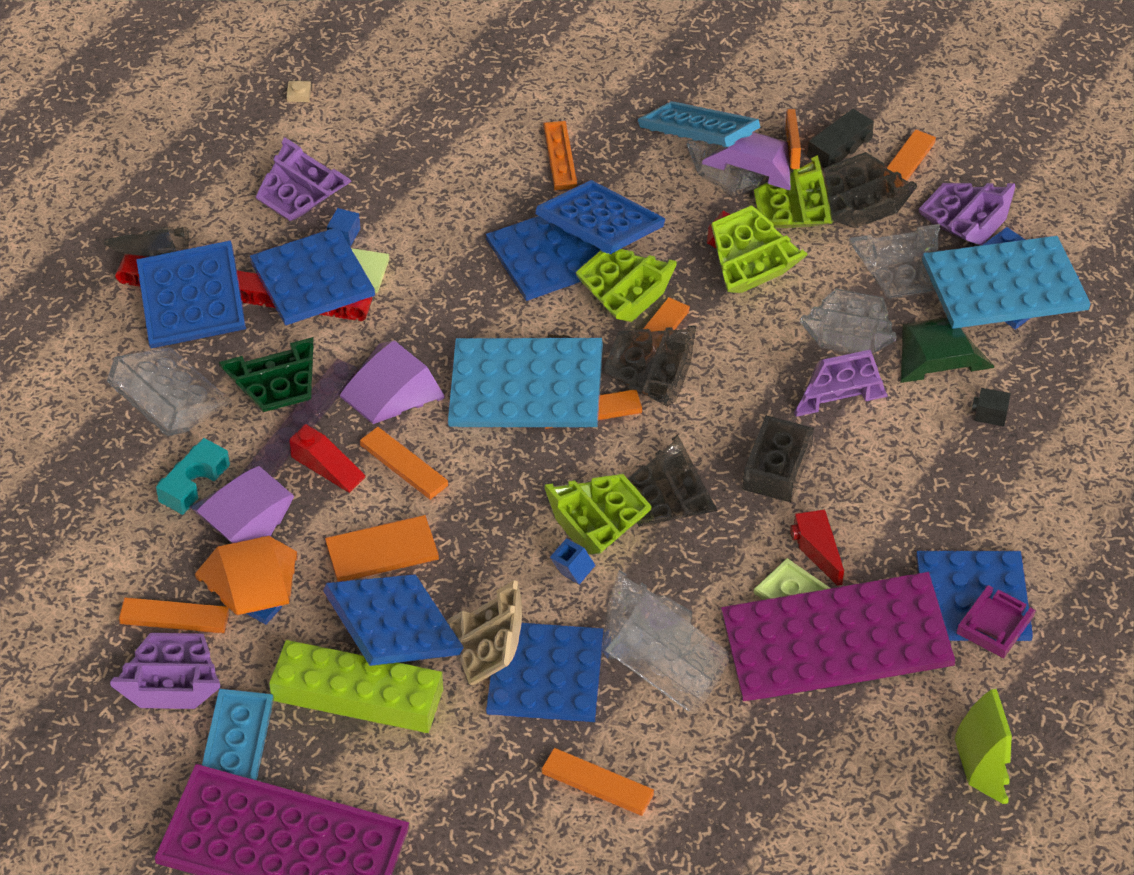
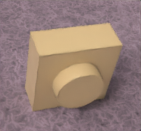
(299, 91)

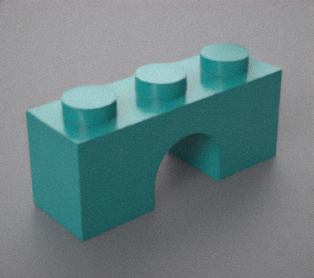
(203, 460)

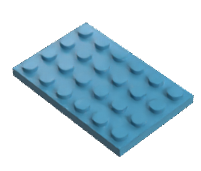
(1005, 282)
(526, 382)

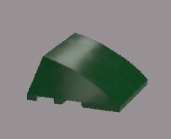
(937, 347)
(276, 378)

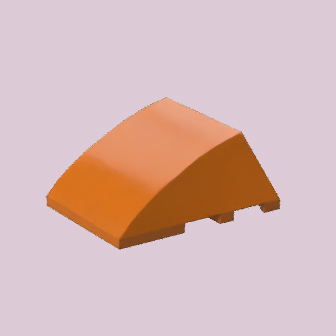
(250, 574)

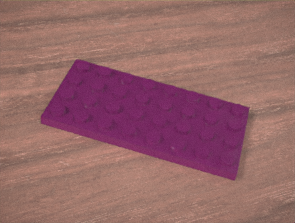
(837, 636)
(262, 829)

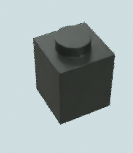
(991, 406)

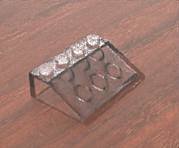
(166, 389)
(669, 653)

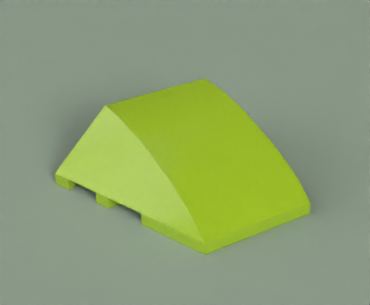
(802, 205)
(752, 250)
(626, 281)
(597, 510)
(986, 746)

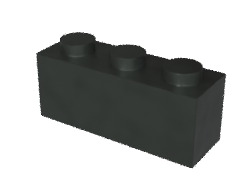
(841, 138)

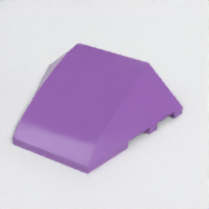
(757, 154)
(297, 182)
(969, 210)
(840, 379)
(390, 384)
(246, 506)
(169, 672)

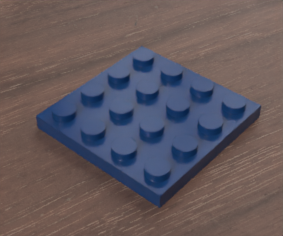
(600, 216)
(540, 256)
(312, 275)
(191, 294)
(964, 575)
(392, 619)
(550, 674)

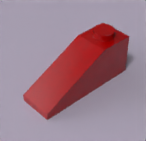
(324, 458)
(818, 543)

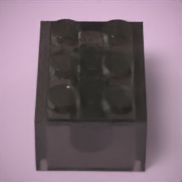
(778, 458)

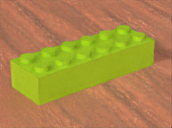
(352, 688)

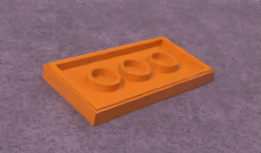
(381, 548)

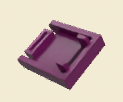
(996, 618)

